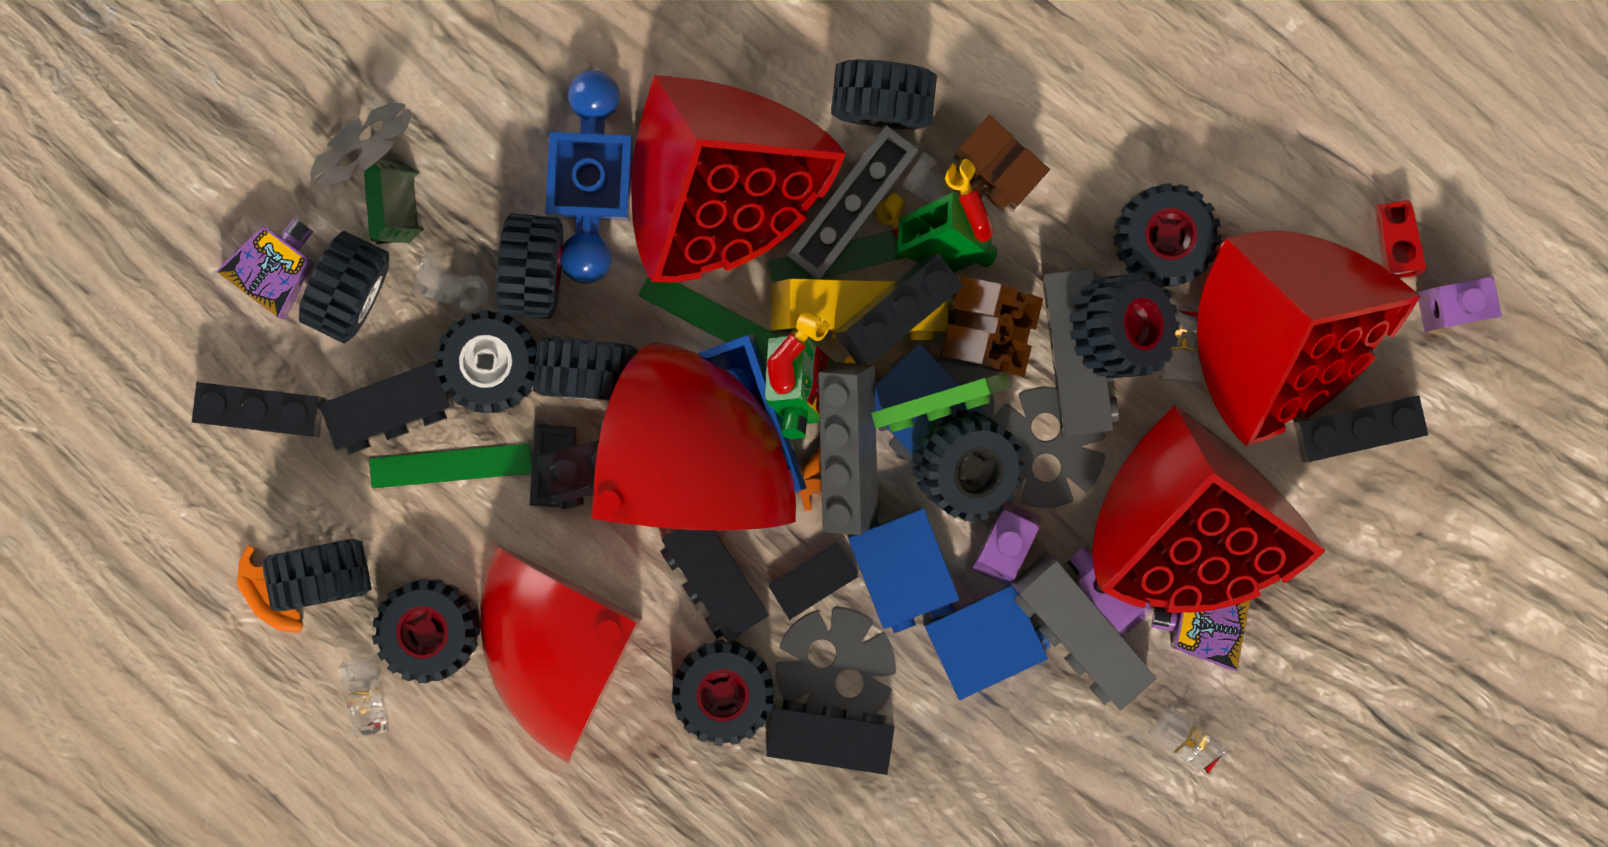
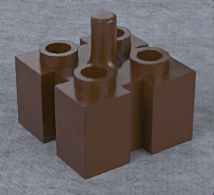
(1001, 165)
(991, 326)

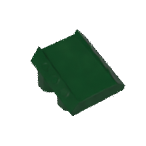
(391, 202)

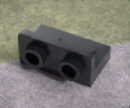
(568, 474)

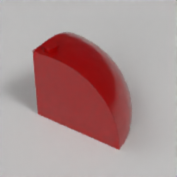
(721, 176)
(1291, 326)
(689, 449)
(1195, 524)
(549, 648)

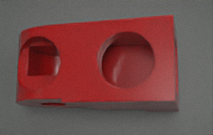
(1400, 239)

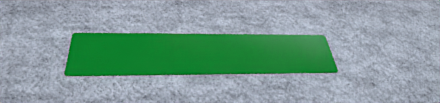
(858, 255)
(704, 313)
(450, 466)

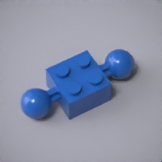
(589, 176)

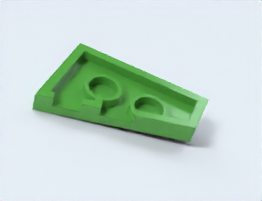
(939, 404)

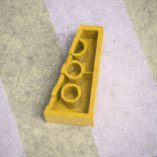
(837, 303)

